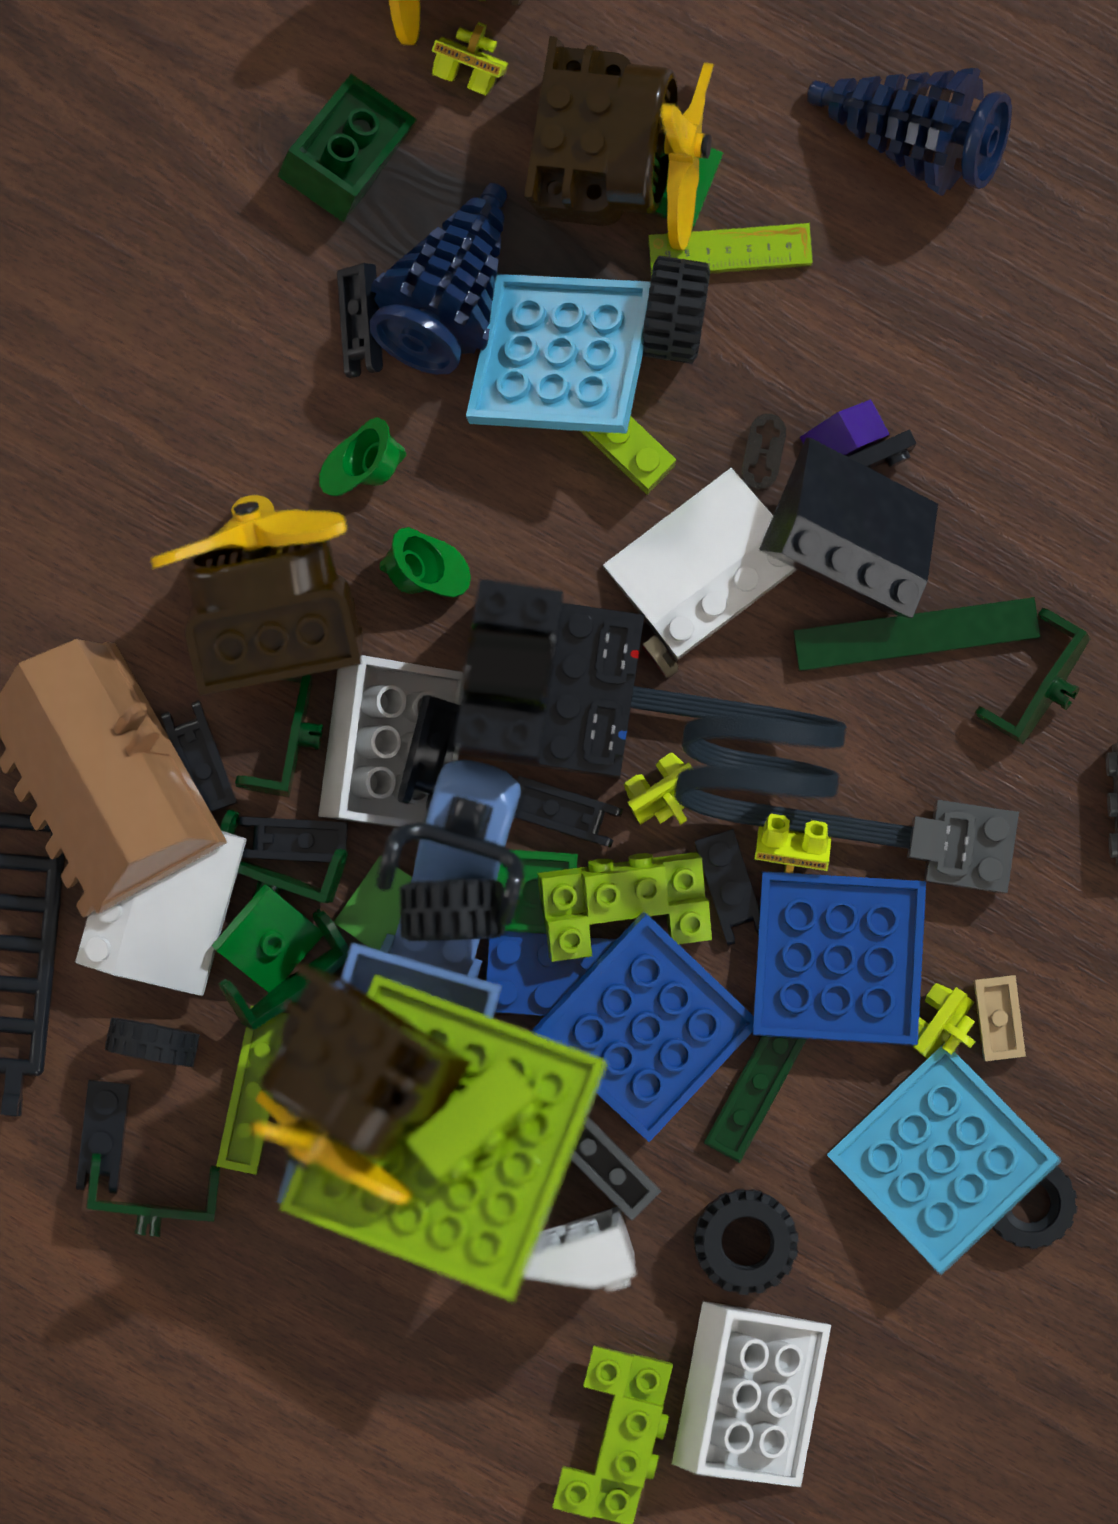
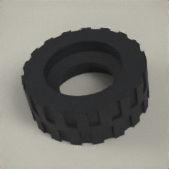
(152, 1042)
(1052, 1225)

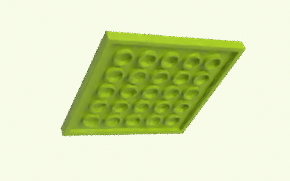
(494, 1216)

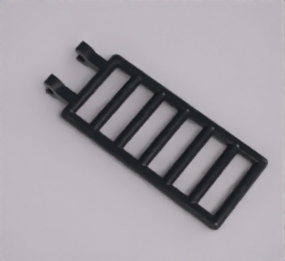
(46, 948)

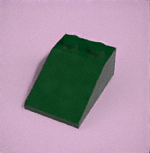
(346, 147)

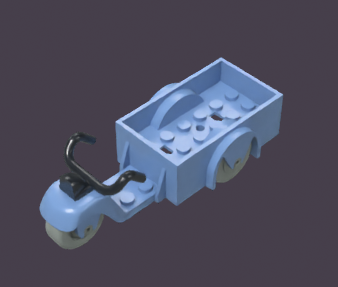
(458, 841)

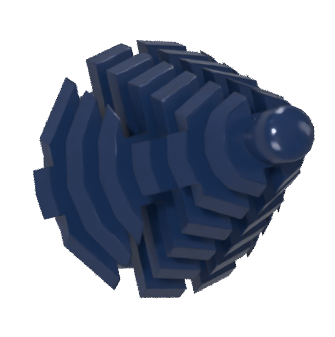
(925, 122)
(443, 289)

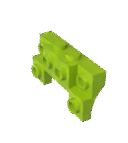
(622, 892)
(628, 1439)

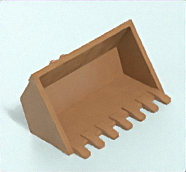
(101, 773)

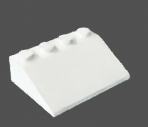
(700, 564)
(372, 737)
(169, 926)
(585, 1252)
(751, 1395)

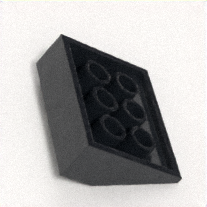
(854, 530)

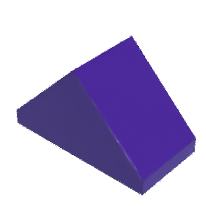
(850, 429)

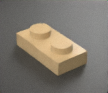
(999, 1018)

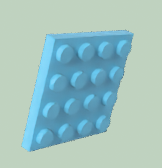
(561, 354)
(943, 1158)

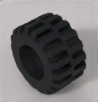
(675, 309)
(450, 910)
(782, 1241)

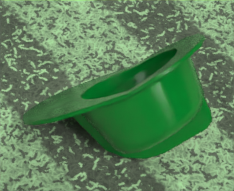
(363, 458)
(425, 564)

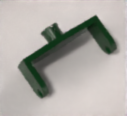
(1052, 687)
(301, 735)
(279, 881)
(292, 986)
(150, 1213)

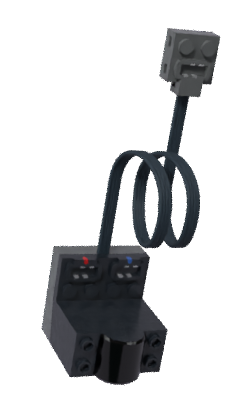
(557, 693)

